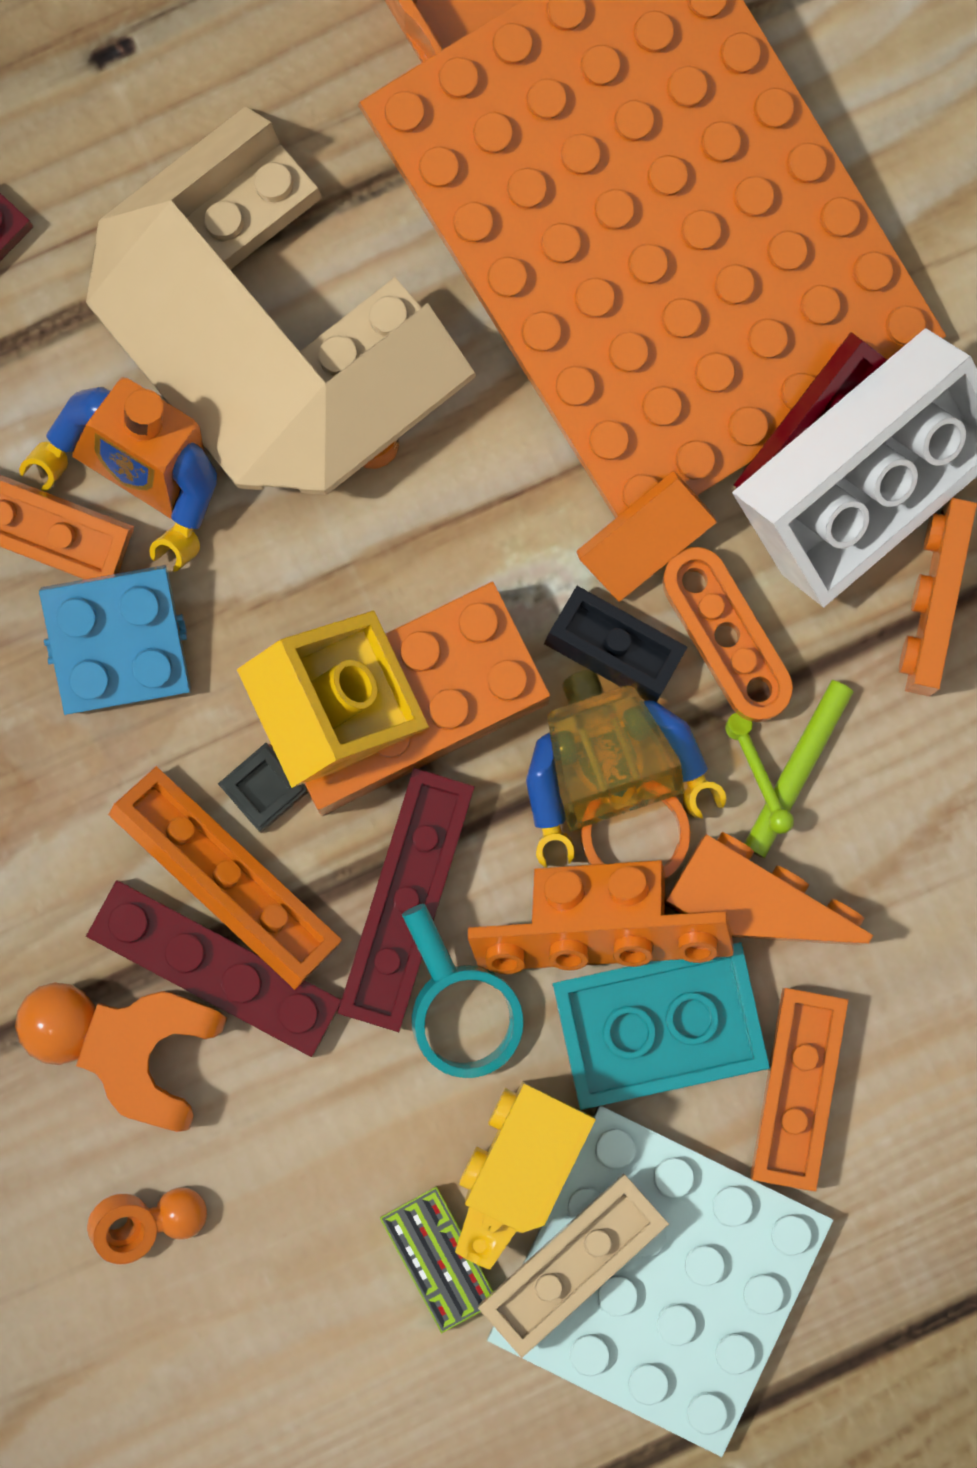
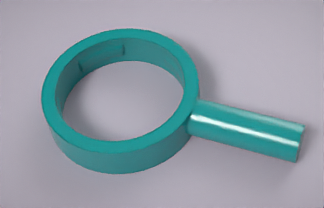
(444, 974)

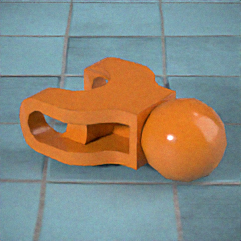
(115, 1043)

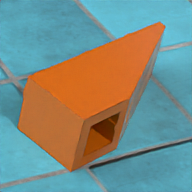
(759, 902)

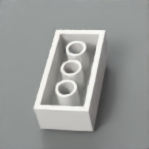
(868, 468)

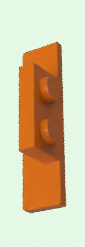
(601, 918)

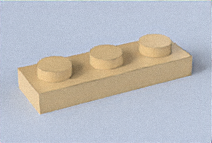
(572, 1265)

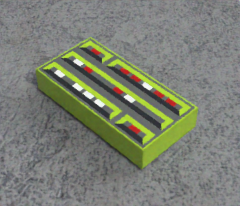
(426, 1242)

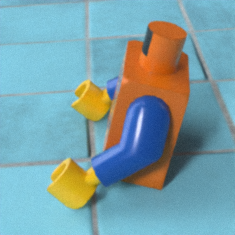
(141, 448)

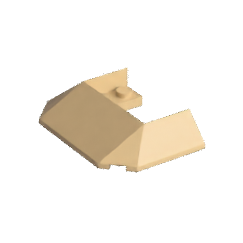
(217, 355)

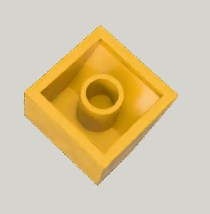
(331, 697)

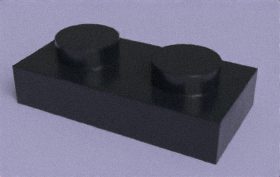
(615, 644)

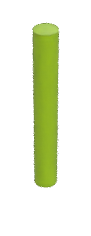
(801, 762)

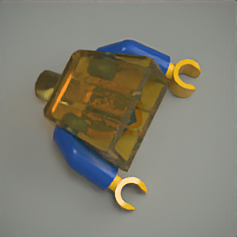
(610, 758)

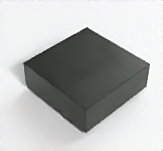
(261, 788)

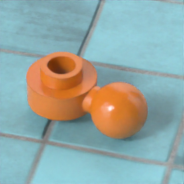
(178, 1214)

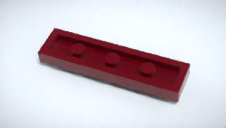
(410, 876)
(212, 968)

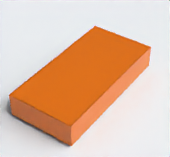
(646, 536)

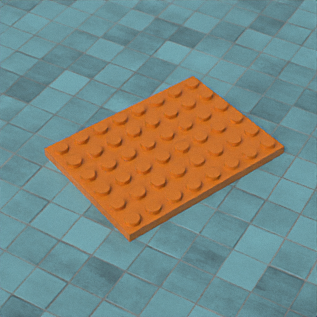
(647, 226)

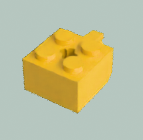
(521, 1172)

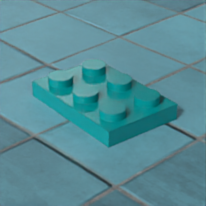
(659, 1027)

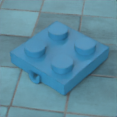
(115, 639)

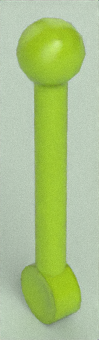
(738, 728)

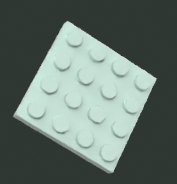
(698, 1306)

